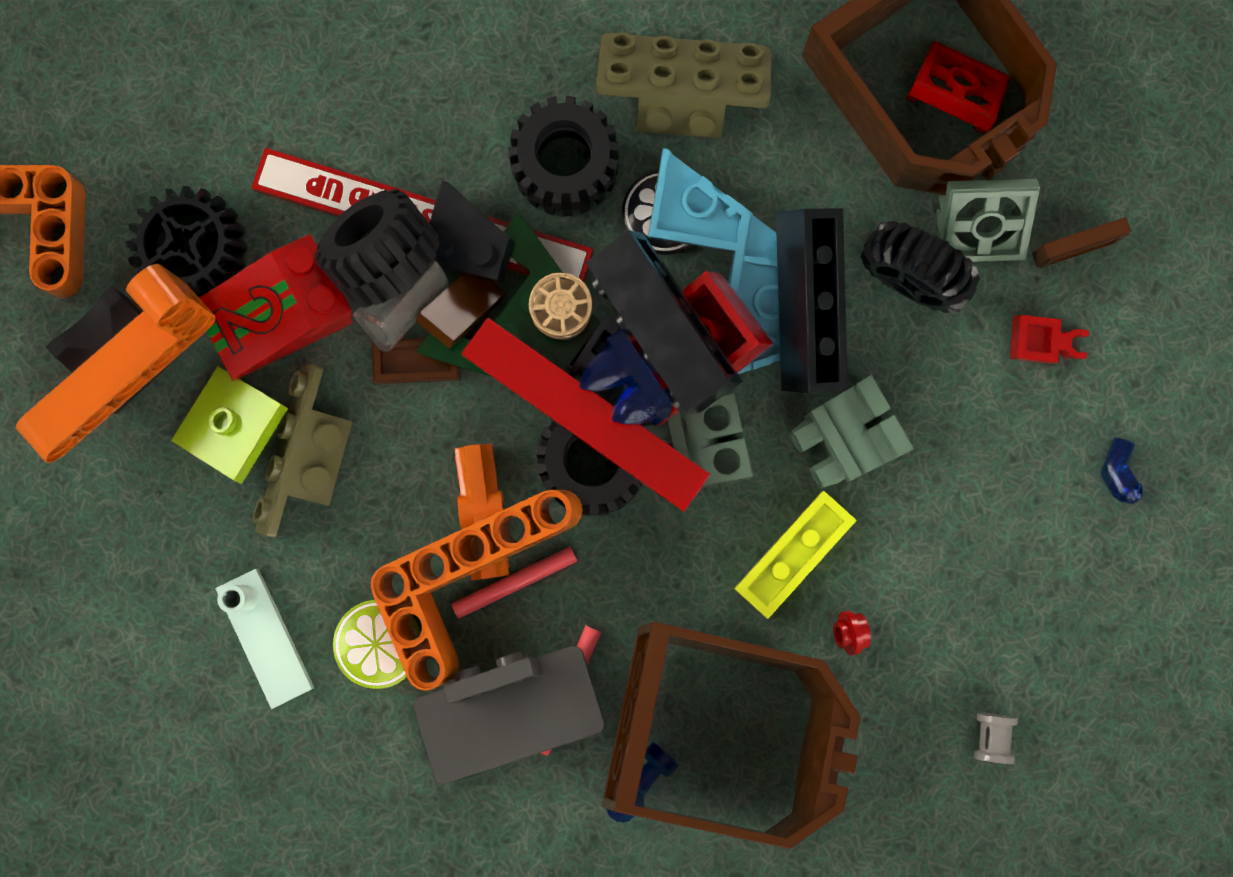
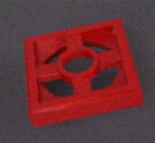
(985, 81)

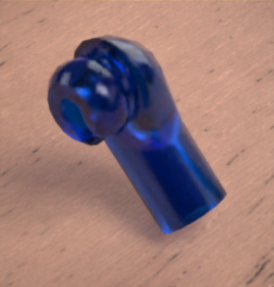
(1118, 475)

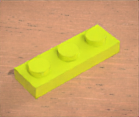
(795, 554)

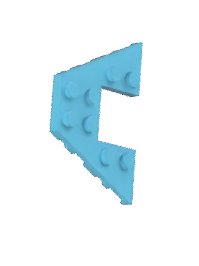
(699, 214)

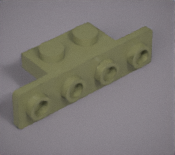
(306, 454)

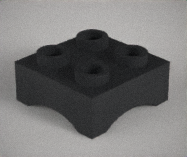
(94, 330)

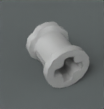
(995, 738)

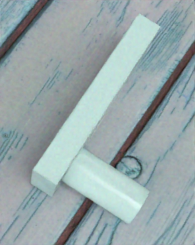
(264, 638)

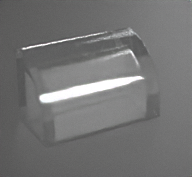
(395, 317)

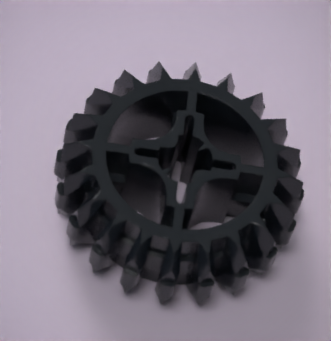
(200, 234)
(920, 266)

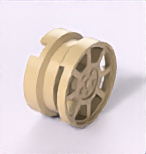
(560, 306)

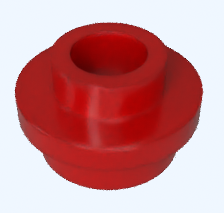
(852, 632)

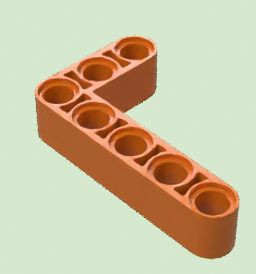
(46, 216)
(167, 326)
(458, 563)

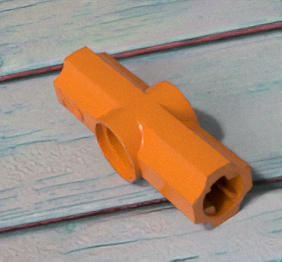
(479, 499)

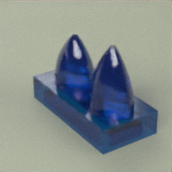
(622, 364)

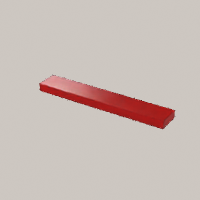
(585, 414)

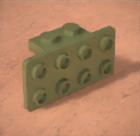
(683, 81)

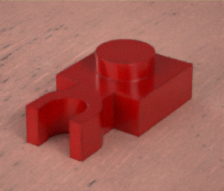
(1041, 340)

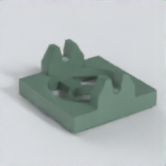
(1011, 248)

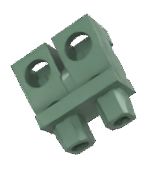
(698, 436)
(845, 438)

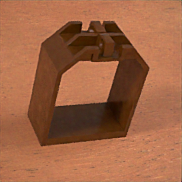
(989, 155)
(821, 759)

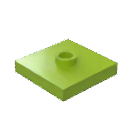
(229, 425)

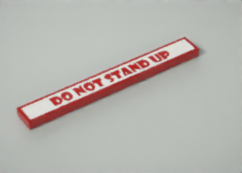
(336, 191)

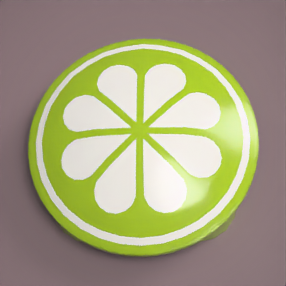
(366, 649)

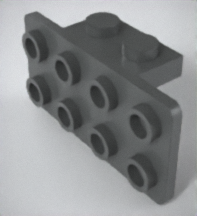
(508, 712)

